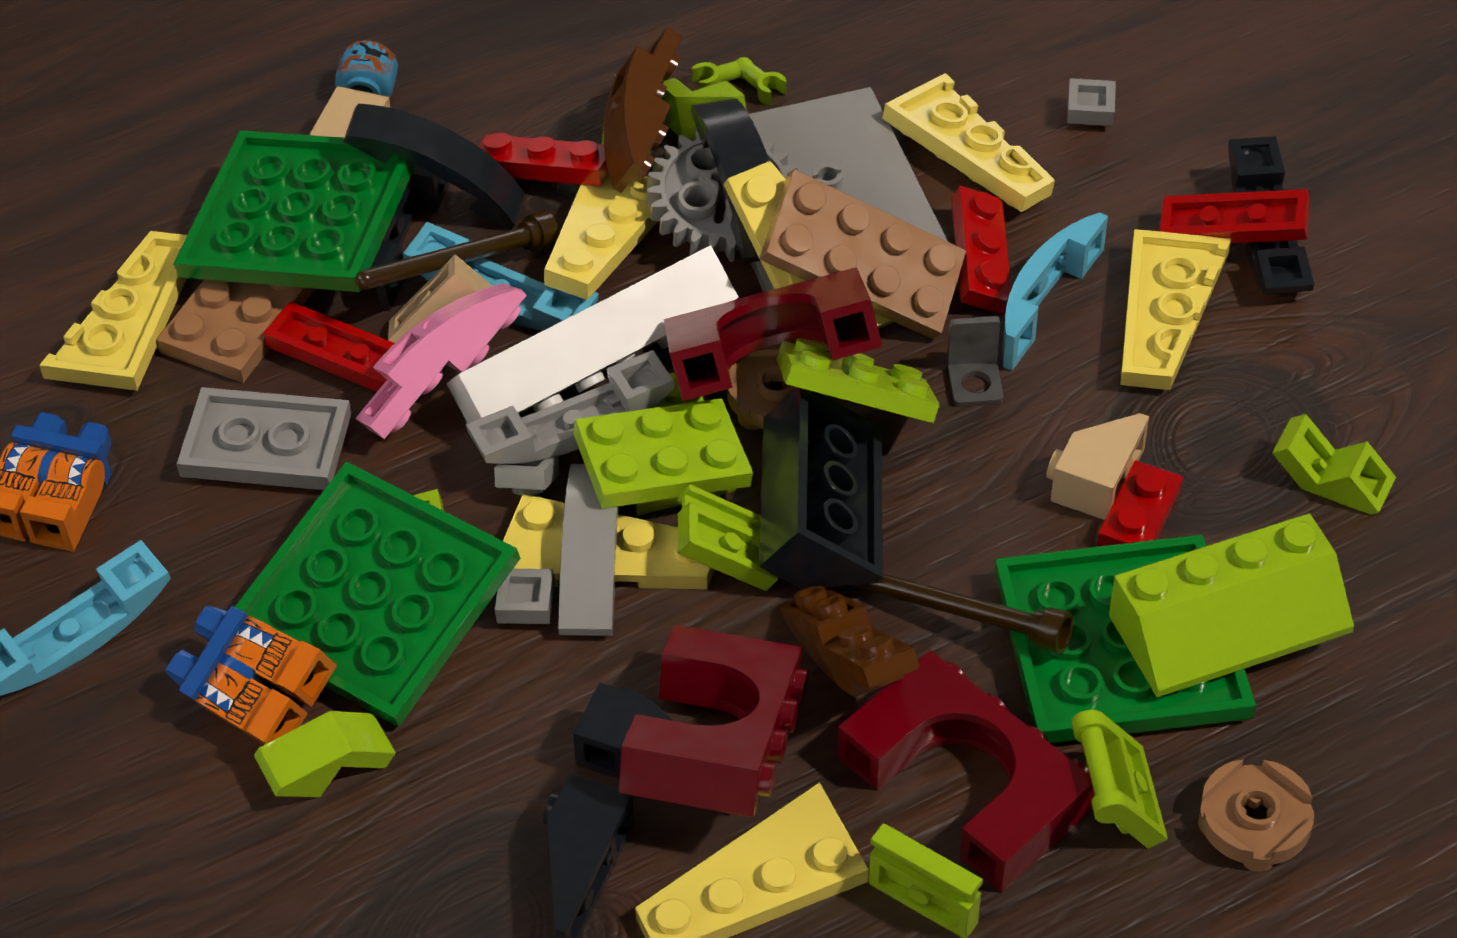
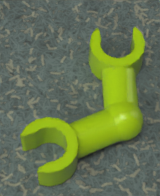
(743, 69)

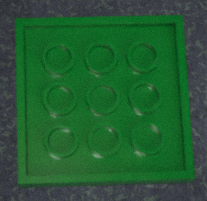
(293, 213)
(379, 588)
(1097, 665)

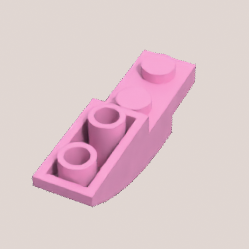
(449, 337)

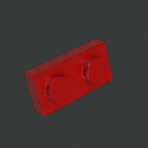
(1141, 506)

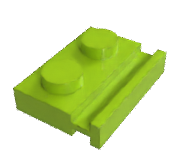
(721, 536)
(925, 881)

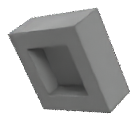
(1091, 102)
(527, 477)
(526, 597)

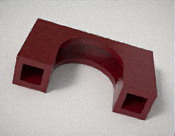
(821, 309)
(943, 708)
(717, 764)

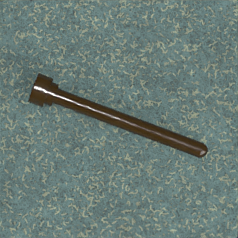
(535, 233)
(1047, 628)

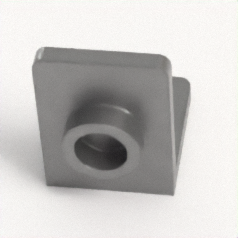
(974, 352)

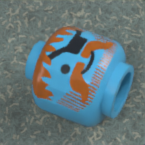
(367, 68)

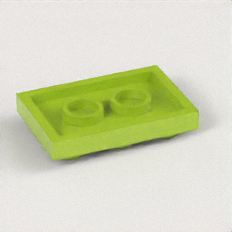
(857, 380)
(661, 452)

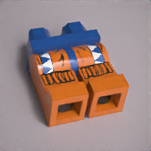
(52, 480)
(236, 662)

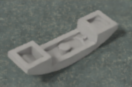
(549, 432)
(587, 560)

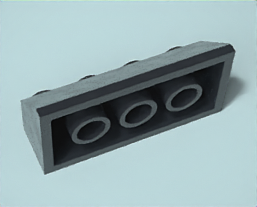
(821, 493)

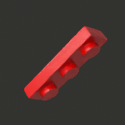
(548, 159)
(1239, 215)
(982, 233)
(328, 344)

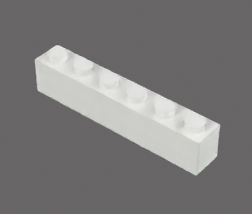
(591, 340)

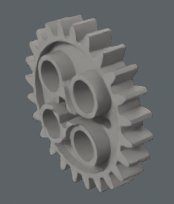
(687, 193)

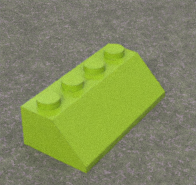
(1231, 604)

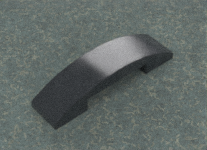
(735, 149)
(440, 151)
(422, 192)
(1275, 264)

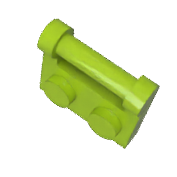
(1119, 778)

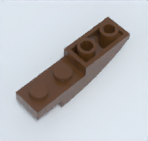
(636, 110)
(844, 643)

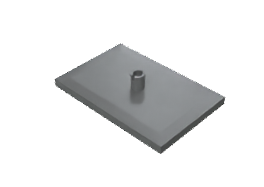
(850, 149)

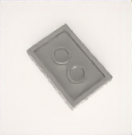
(264, 438)

